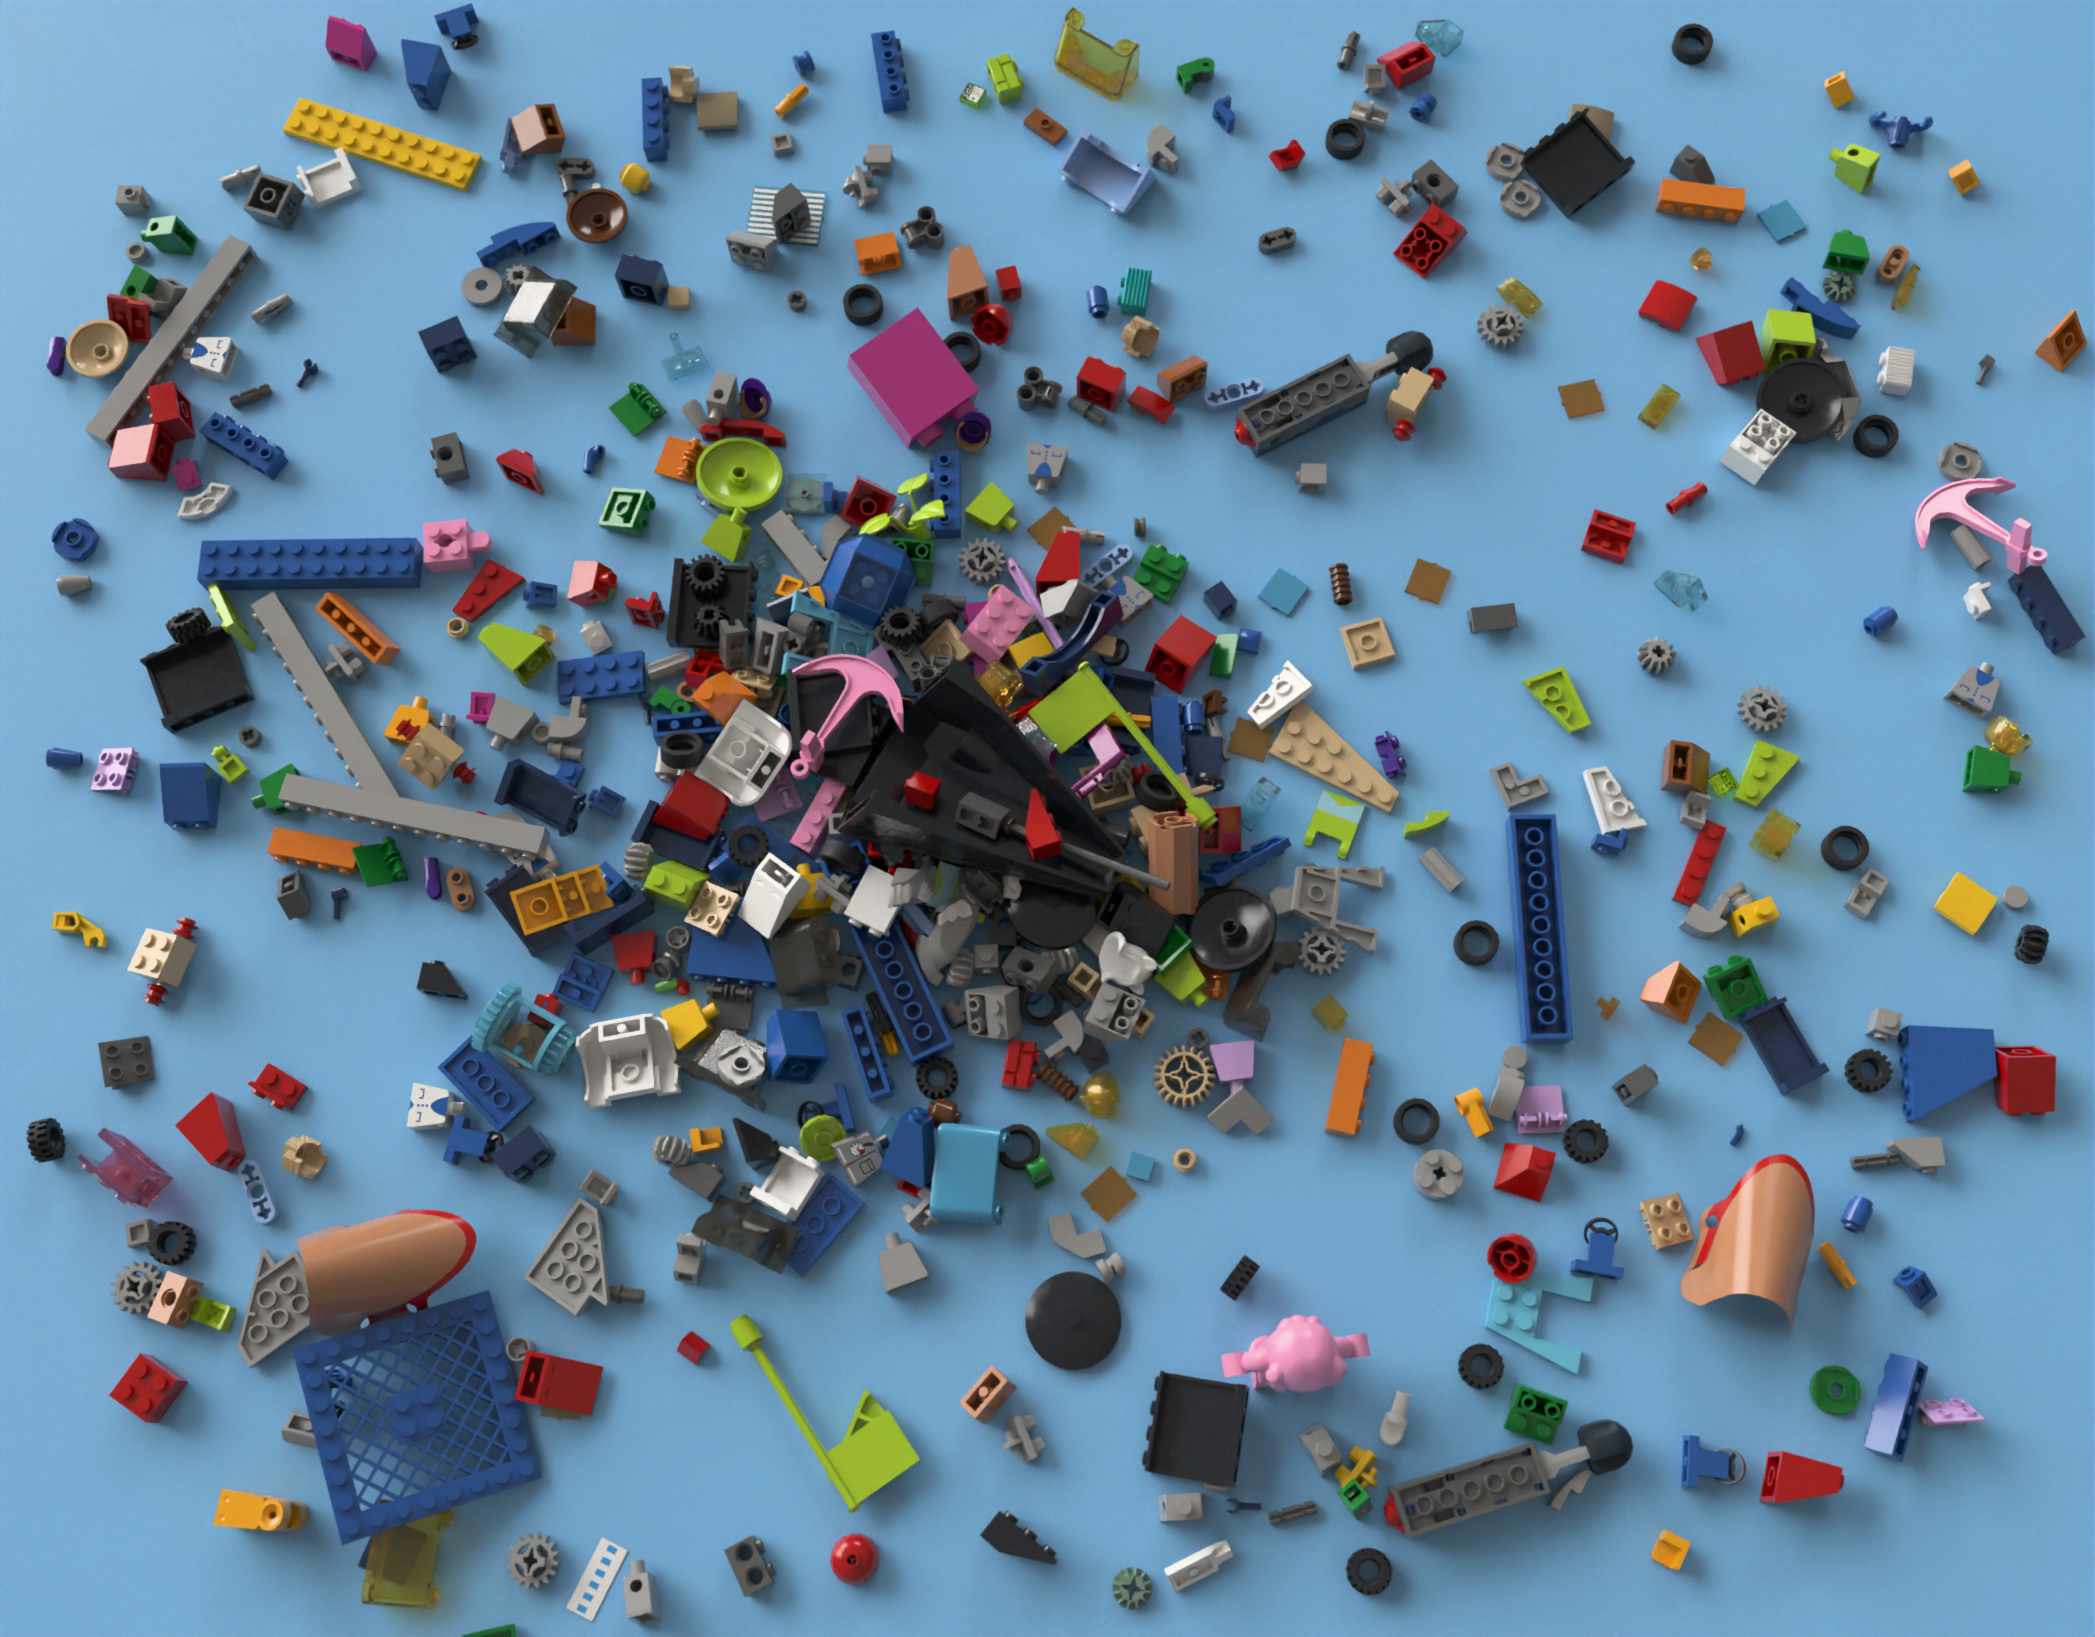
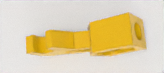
(62, 924)

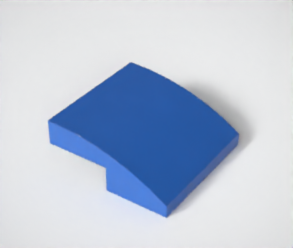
(583, 982)

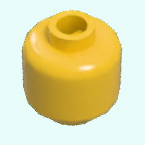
(635, 178)

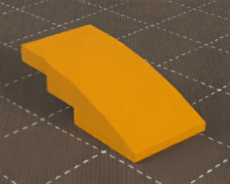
(561, 899)

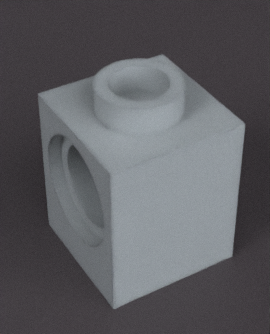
(1311, 477)

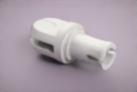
(1394, 1421)

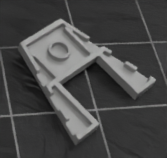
(1317, 897)

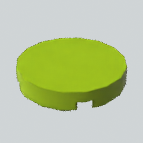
(819, 1134)

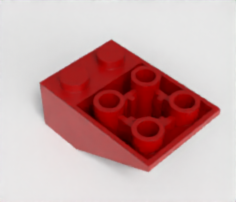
(1430, 241)
(559, 1382)

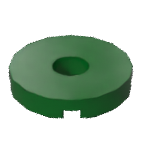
(1821, 1395)

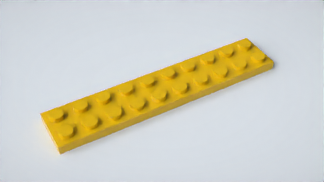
(383, 144)

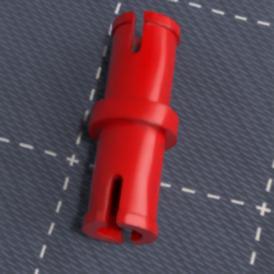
(1686, 498)

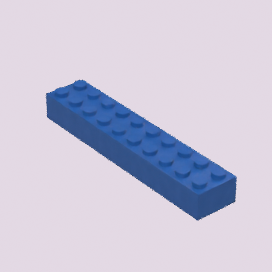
(311, 564)
(1538, 929)
(899, 982)

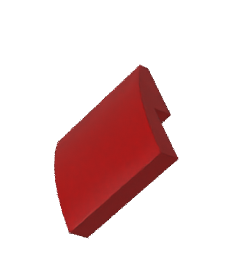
(1667, 305)
(132, 316)
(1608, 536)

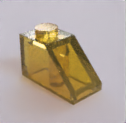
(1075, 1138)

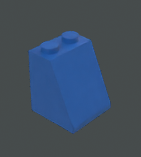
(425, 72)
(190, 795)
(794, 1046)
(912, 1148)

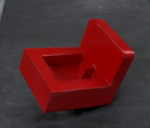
(1287, 158)

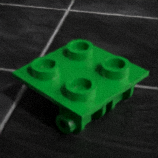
(637, 409)
(380, 863)

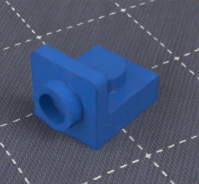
(1223, 114)
(833, 499)
(540, 595)
(570, 773)
(606, 801)
(725, 868)
(1916, 1286)

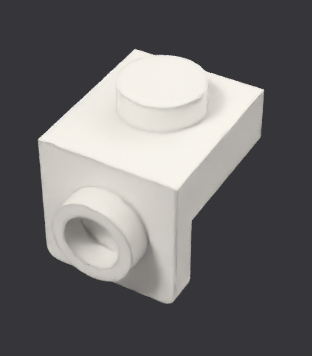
(1976, 601)
(595, 636)

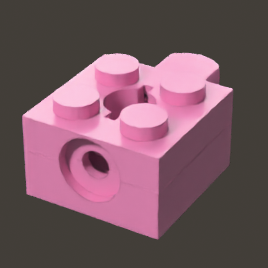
(458, 551)

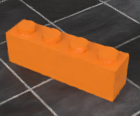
(1700, 200)
(357, 629)
(313, 850)
(1349, 1087)

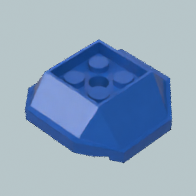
(864, 557)

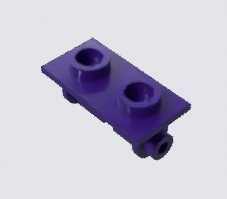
(1394, 763)

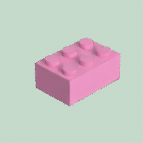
(997, 625)

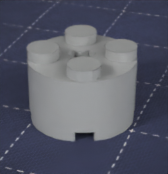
(1449, 1168)

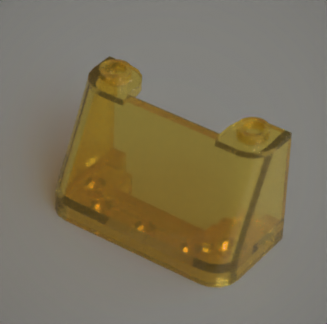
(1093, 61)
(404, 1563)

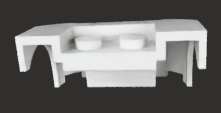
(746, 755)
(628, 1059)

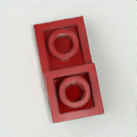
(1152, 403)

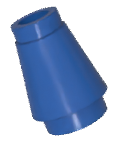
(63, 758)

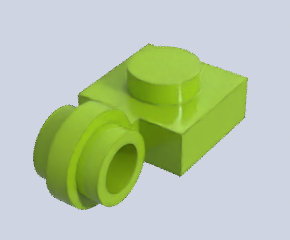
(232, 767)

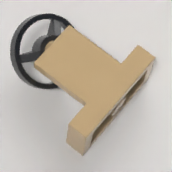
(1108, 647)
(1204, 787)

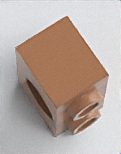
(175, 1300)
(988, 1395)

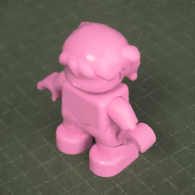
(1296, 1356)

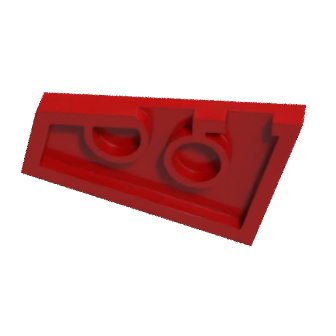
(486, 588)

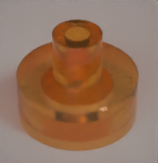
(1701, 259)
(545, 633)
(1608, 1007)

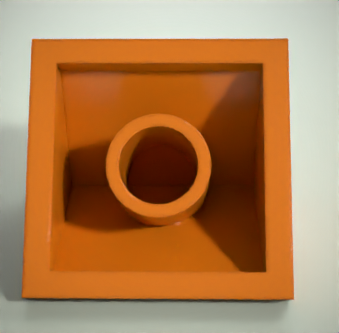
(2063, 343)

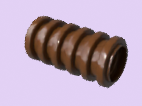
(1340, 583)
(1057, 1081)

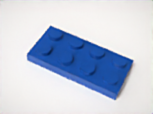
(602, 677)
(778, 847)
(486, 1085)
(821, 1221)

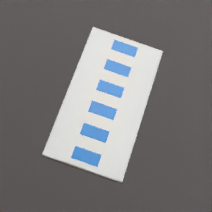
(596, 1579)

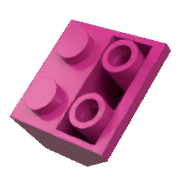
(349, 43)

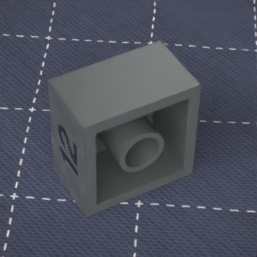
(274, 201)

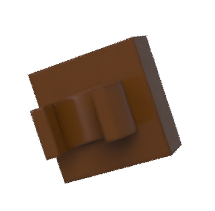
(1213, 703)

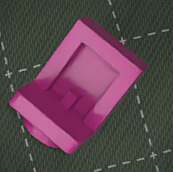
(186, 474)
(481, 706)

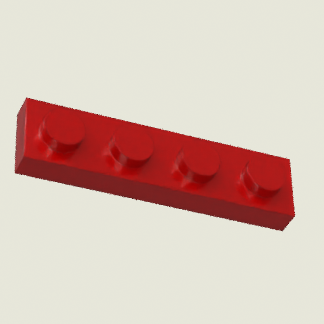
(1699, 863)

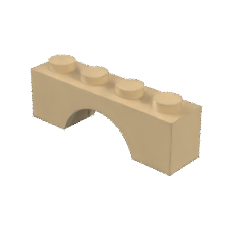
(1087, 984)

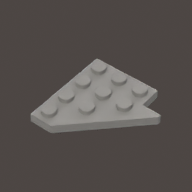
(574, 1261)
(275, 1308)

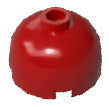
(992, 323)
(1512, 1257)
(866, 1556)

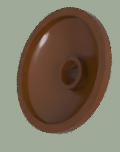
(597, 207)

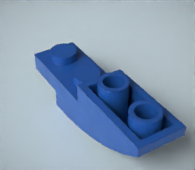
(523, 237)
(1826, 316)

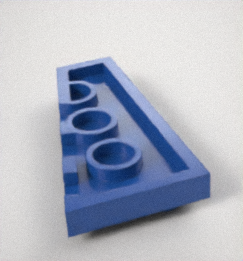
(1243, 861)

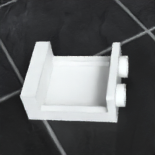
(329, 181)
(870, 903)
(789, 1183)

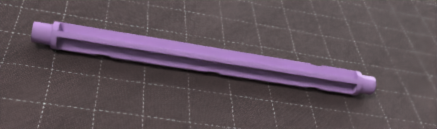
(1033, 601)

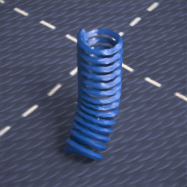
(1737, 1135)

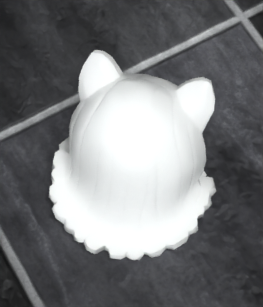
(1125, 963)

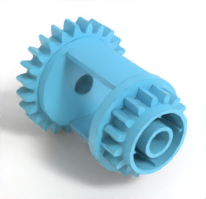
(498, 1018)

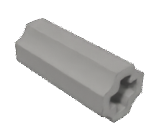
(1970, 546)
(668, 666)
(1441, 870)

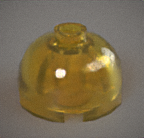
(2005, 737)
(1100, 1096)

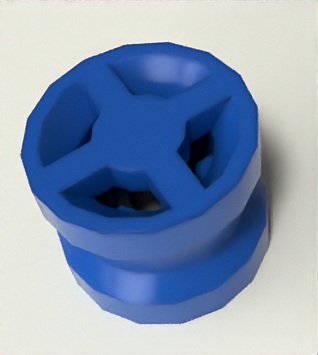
(803, 63)

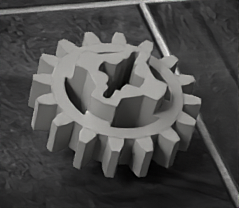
(1507, 324)
(991, 564)
(1759, 710)
(1329, 952)
(128, 1285)
(530, 1569)

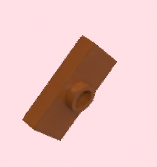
(1045, 127)

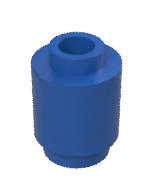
(1098, 302)
(1880, 621)
(1194, 718)
(1857, 1214)

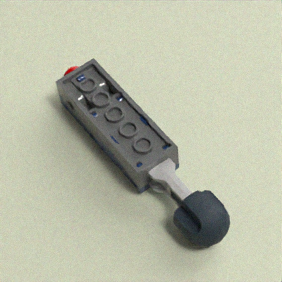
(1324, 394)
(1499, 1480)

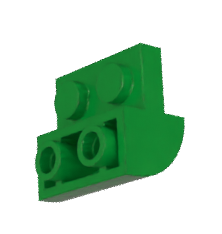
(921, 556)
(1535, 1413)

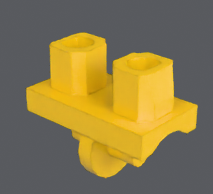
(1364, 1462)

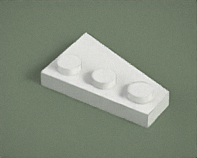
(1282, 695)
(1609, 803)

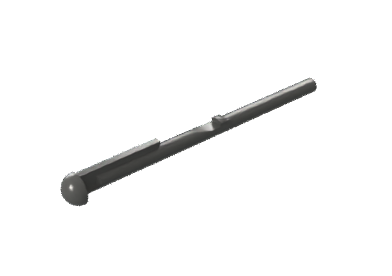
(1011, 827)

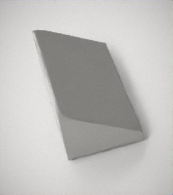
(299, 1430)

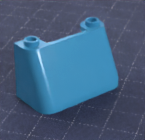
(967, 1174)

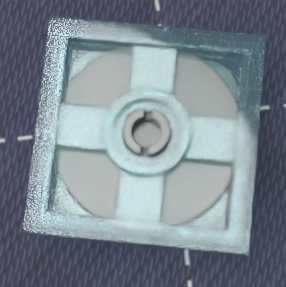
(804, 494)

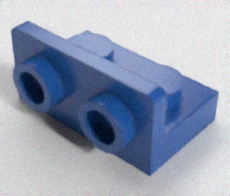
(619, 889)

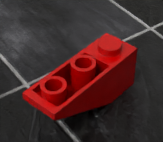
(1039, 831)

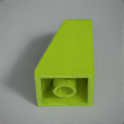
(1786, 337)
(516, 651)
(675, 885)

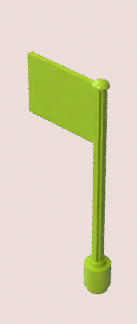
(1083, 705)
(859, 1462)

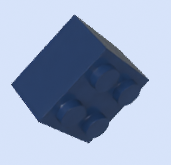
(642, 280)
(447, 344)
(524, 1155)

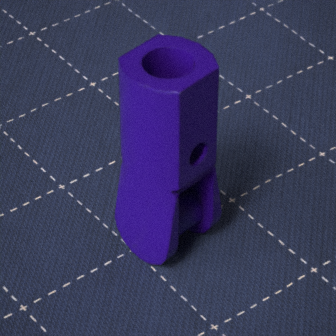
(56, 356)
(432, 877)

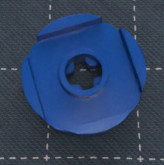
(83, 547)

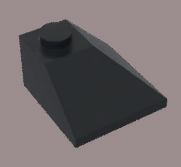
(756, 1145)

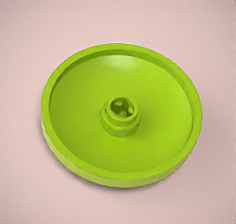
(739, 474)

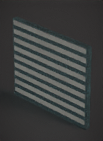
(761, 215)

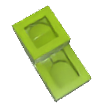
(1431, 822)
(212, 1313)

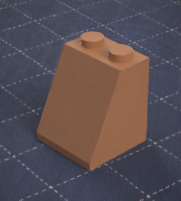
(966, 283)

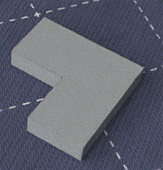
(1517, 792)
(1238, 1107)

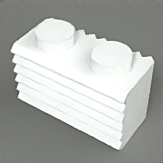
(1896, 371)

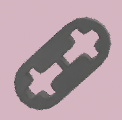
(576, 168)
(1276, 240)

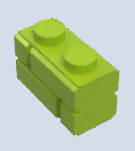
(1004, 78)

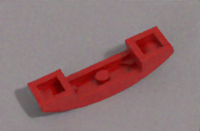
(744, 427)

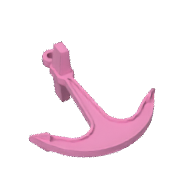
(1951, 503)
(862, 679)

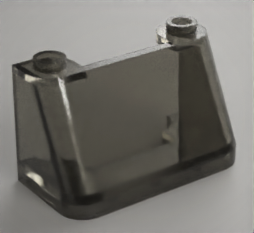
(1243, 1010)

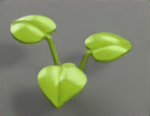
(917, 526)

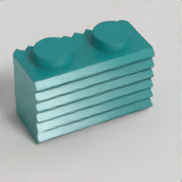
(1135, 291)

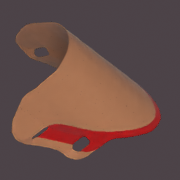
(1758, 1239)
(381, 1266)

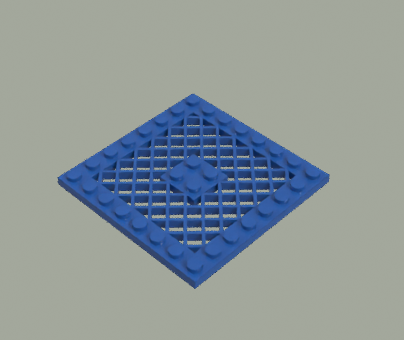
(415, 1416)

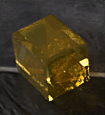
(1330, 1014)

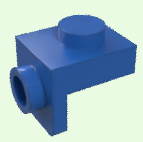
(1608, 845)

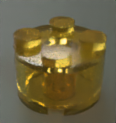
(999, 682)
(1774, 835)

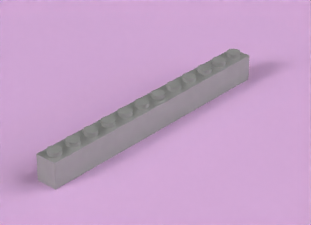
(175, 334)
(322, 696)
(414, 816)

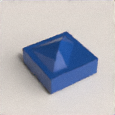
(1249, 641)

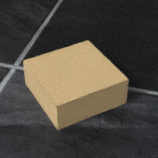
(678, 297)

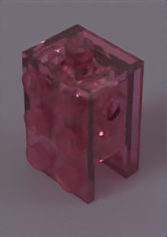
(127, 1171)

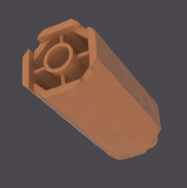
(1174, 859)

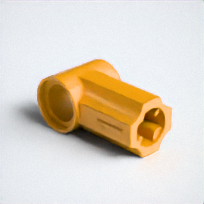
(1472, 1107)

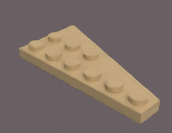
(1320, 752)

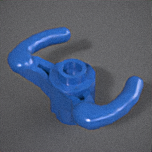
(1899, 128)

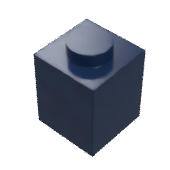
(1220, 600)

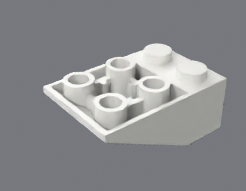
(1757, 446)
(772, 895)

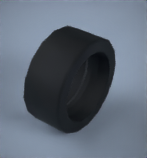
(1693, 31)
(1349, 126)
(863, 290)
(967, 339)
(1882, 423)
(935, 614)
(681, 740)
(1155, 801)
(1856, 836)
(842, 856)
(1485, 928)
(1048, 1019)
(1428, 1108)
(1031, 1134)

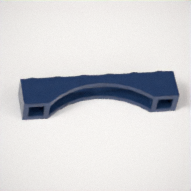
(1099, 617)

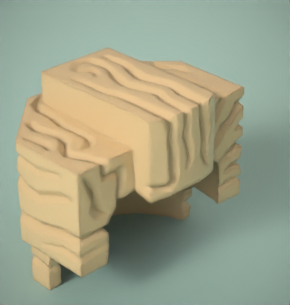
(683, 84)
(1140, 337)
(303, 1156)

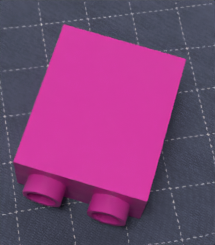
(913, 379)

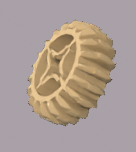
(1173, 1077)

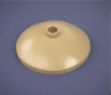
(91, 341)

